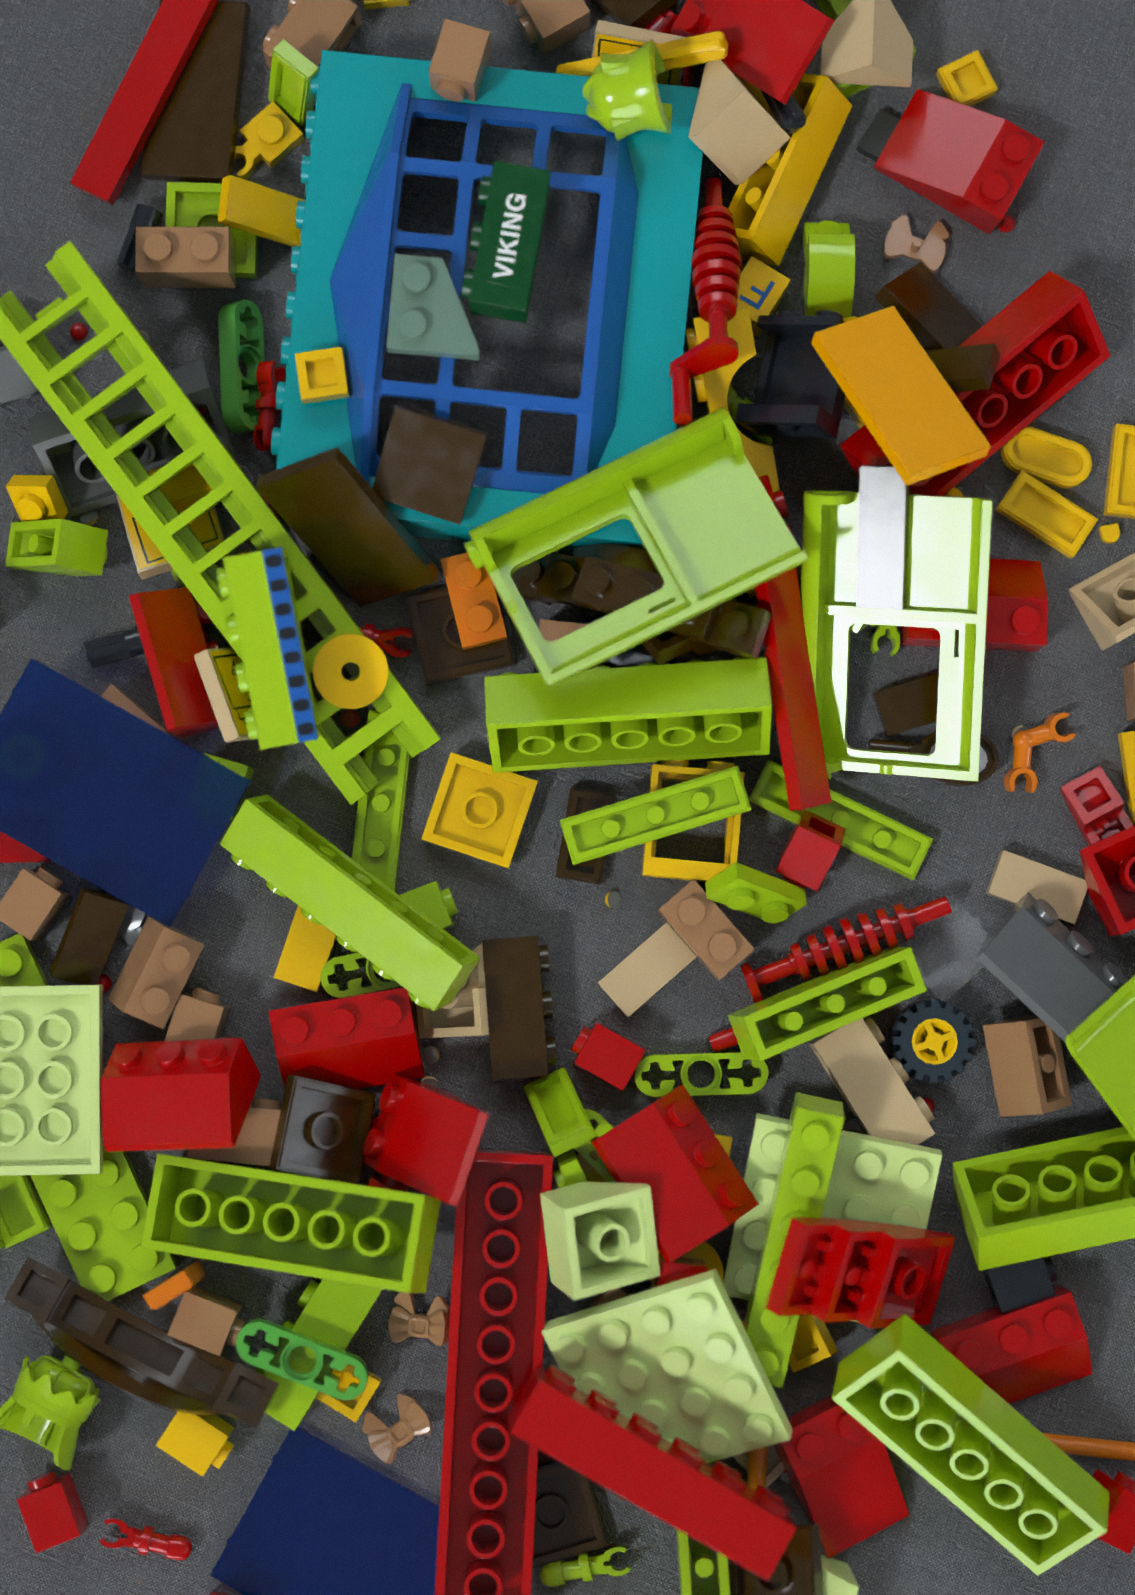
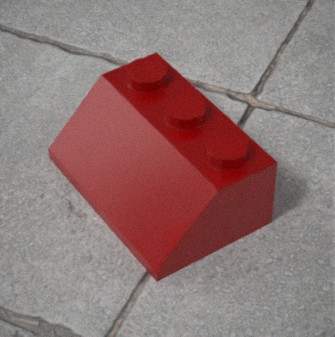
(1014, 610)
(171, 634)
(1111, 880)
(349, 1040)
(177, 1094)
(688, 1170)
(1022, 1348)

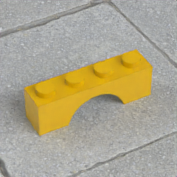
(714, 386)

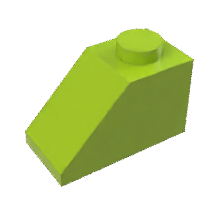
(57, 547)

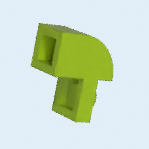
(828, 268)

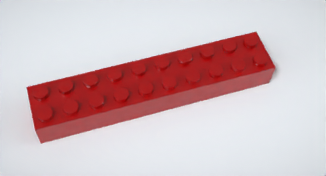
(491, 1355)

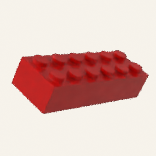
(1045, 349)
(652, 1472)

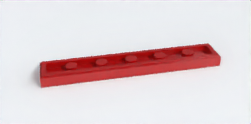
(141, 97)
(793, 693)

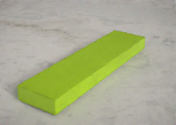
(382, 808)
(655, 815)
(866, 830)

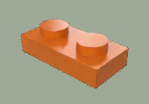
(473, 602)

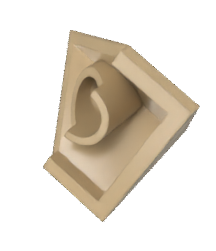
(868, 46)
(466, 1013)

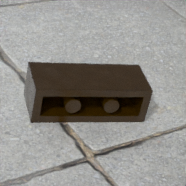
(518, 1007)

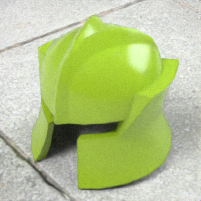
(626, 94)

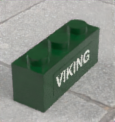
(507, 241)

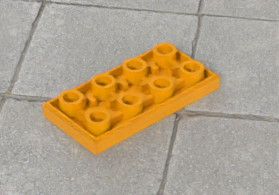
(900, 395)

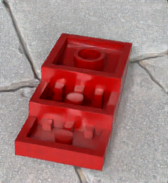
(859, 1271)

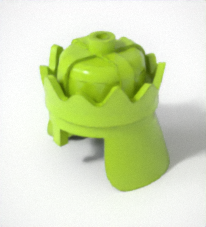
(50, 1405)

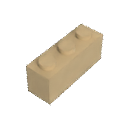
(873, 1083)

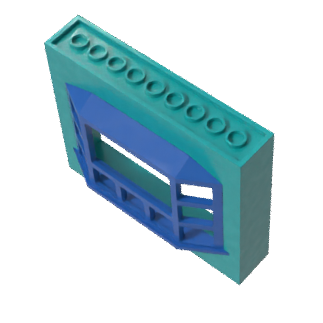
(350, 253)

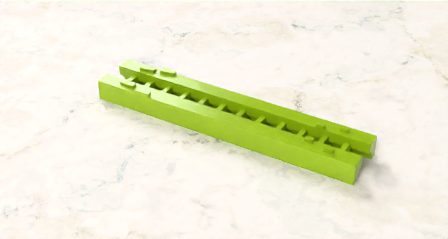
(229, 484)

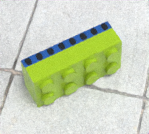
(271, 648)

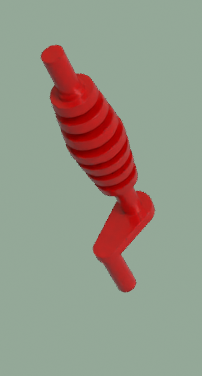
(716, 284)
(834, 948)

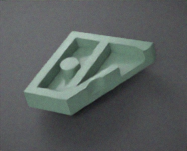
(427, 311)

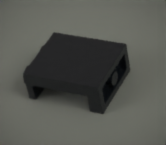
(794, 385)

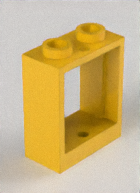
(686, 869)

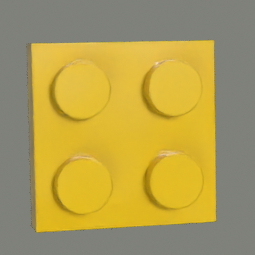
(479, 810)

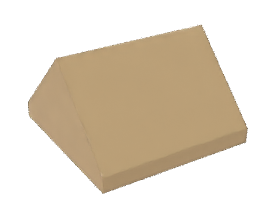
(733, 124)
(1108, 602)

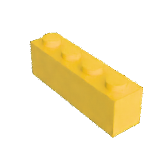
(776, 195)

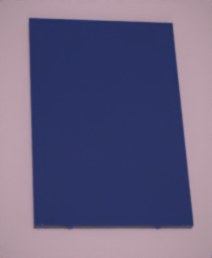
(109, 792)
(330, 1529)

